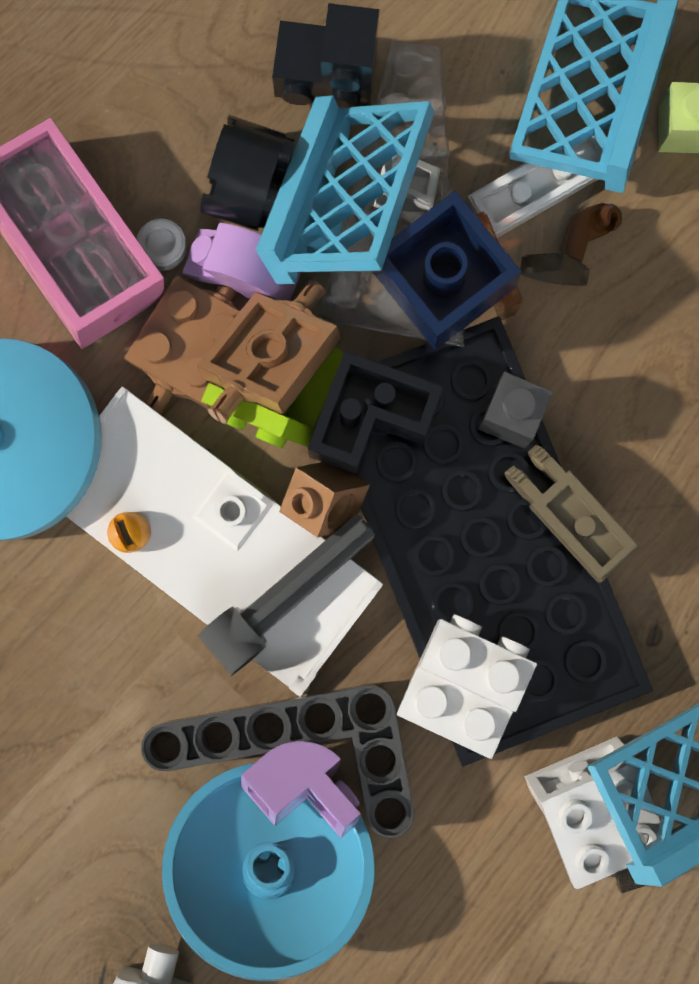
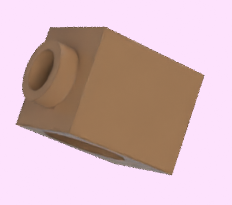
(323, 498)

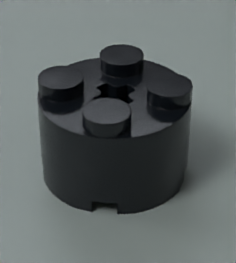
(244, 173)

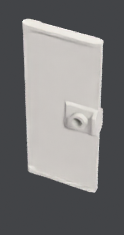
(214, 537)

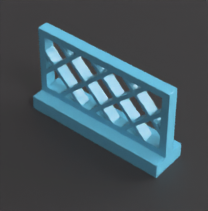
(631, 104)
(311, 184)
(675, 849)

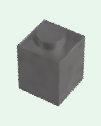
(515, 410)

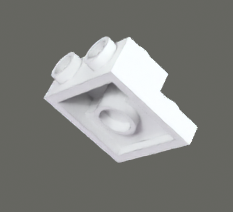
(467, 685)

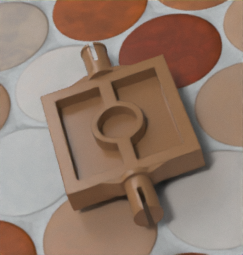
(177, 339)
(269, 352)

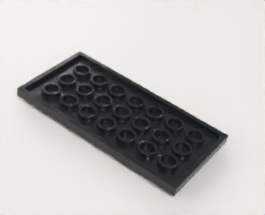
(473, 548)

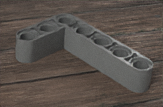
(347, 724)

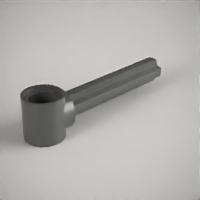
(238, 634)

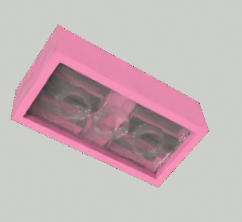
(72, 236)

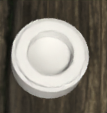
(163, 243)

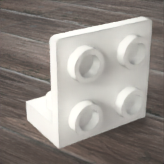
(580, 817)

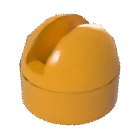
(137, 528)

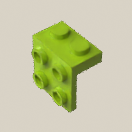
(300, 418)

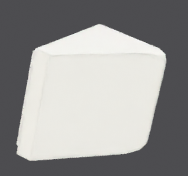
(422, 187)

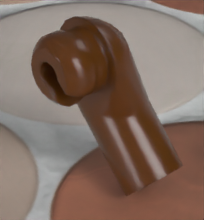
(589, 225)

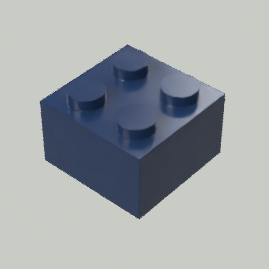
(447, 270)

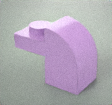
(230, 259)
(299, 773)

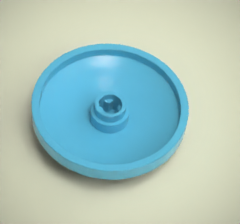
(45, 439)
(263, 894)

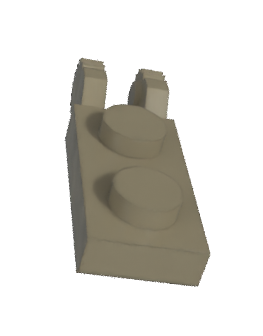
(574, 516)

